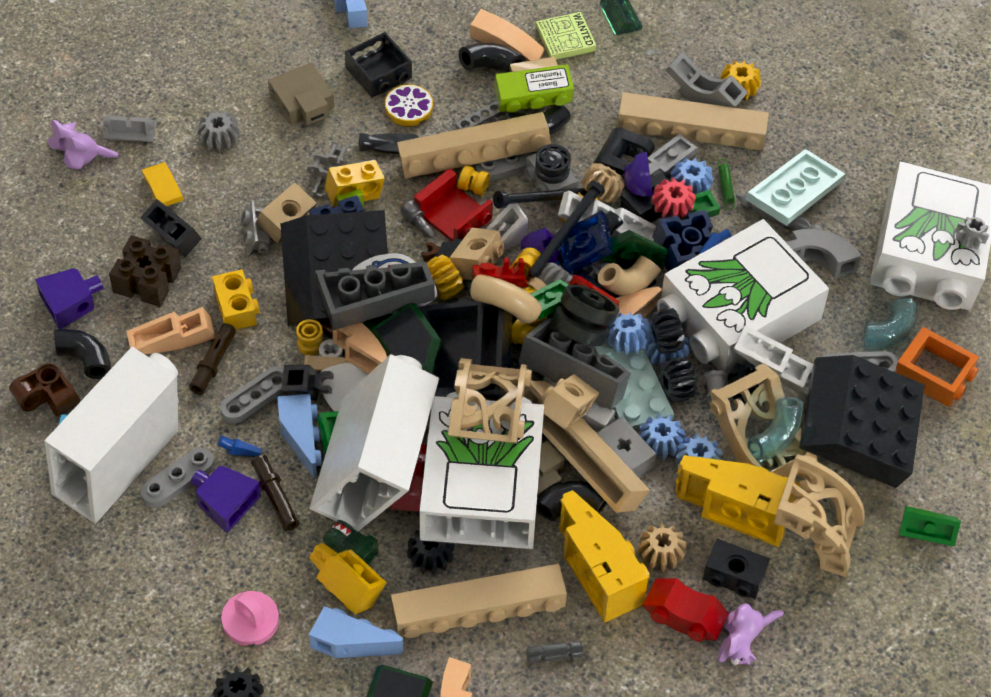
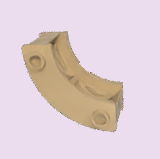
(474, 377)
(768, 392)
(831, 542)

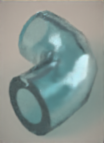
(894, 328)
(780, 432)

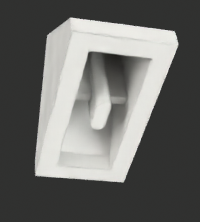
(511, 224)

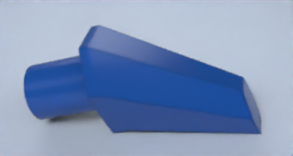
(715, 239)
(238, 447)

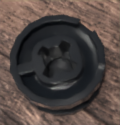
(552, 165)

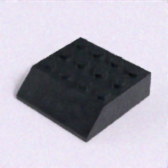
(328, 245)
(469, 332)
(863, 417)

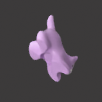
(78, 147)
(743, 626)

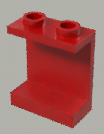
(450, 208)

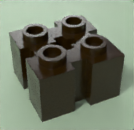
(145, 270)

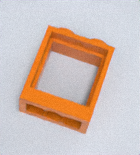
(934, 386)

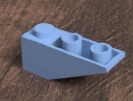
(297, 428)
(348, 637)

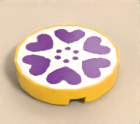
(408, 105)

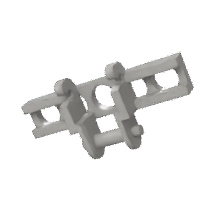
(473, 121)
(322, 173)

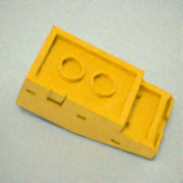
(734, 495)
(601, 559)

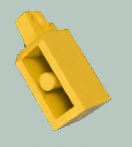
(347, 577)

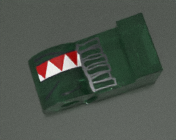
(343, 537)

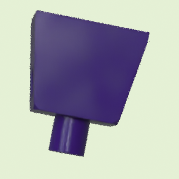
(67, 295)
(225, 495)

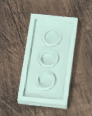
(795, 187)
(643, 392)

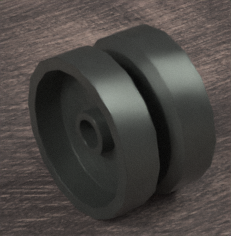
(585, 315)

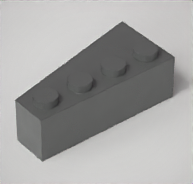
(373, 292)
(558, 357)

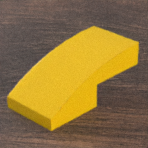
(162, 184)

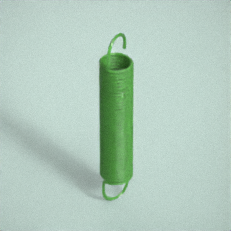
(726, 183)

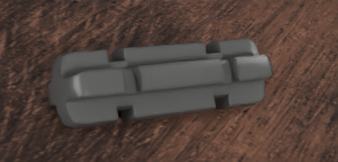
(554, 652)

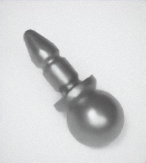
(411, 211)

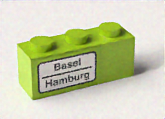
(534, 88)

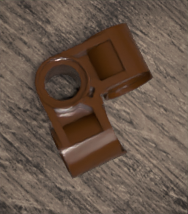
(34, 390)

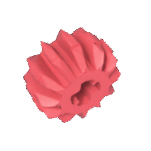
(673, 198)

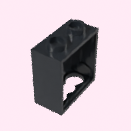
(379, 68)

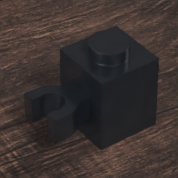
(304, 380)

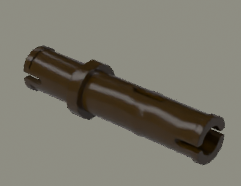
(208, 366)
(271, 485)

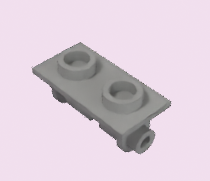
(129, 130)
(253, 236)

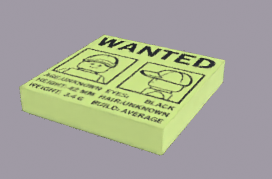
(566, 36)

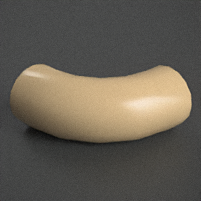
(631, 280)
(506, 296)

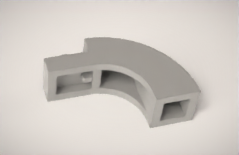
(702, 88)
(826, 249)

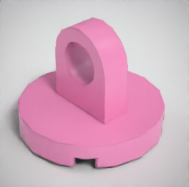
(250, 618)

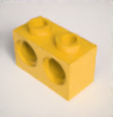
(355, 176)
(234, 299)

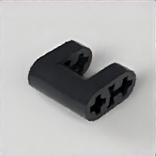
(620, 143)

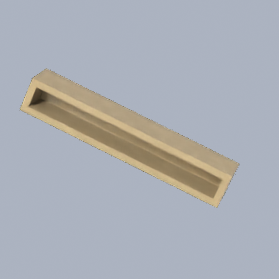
(693, 121)
(473, 145)
(592, 457)
(478, 601)

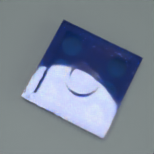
(586, 243)

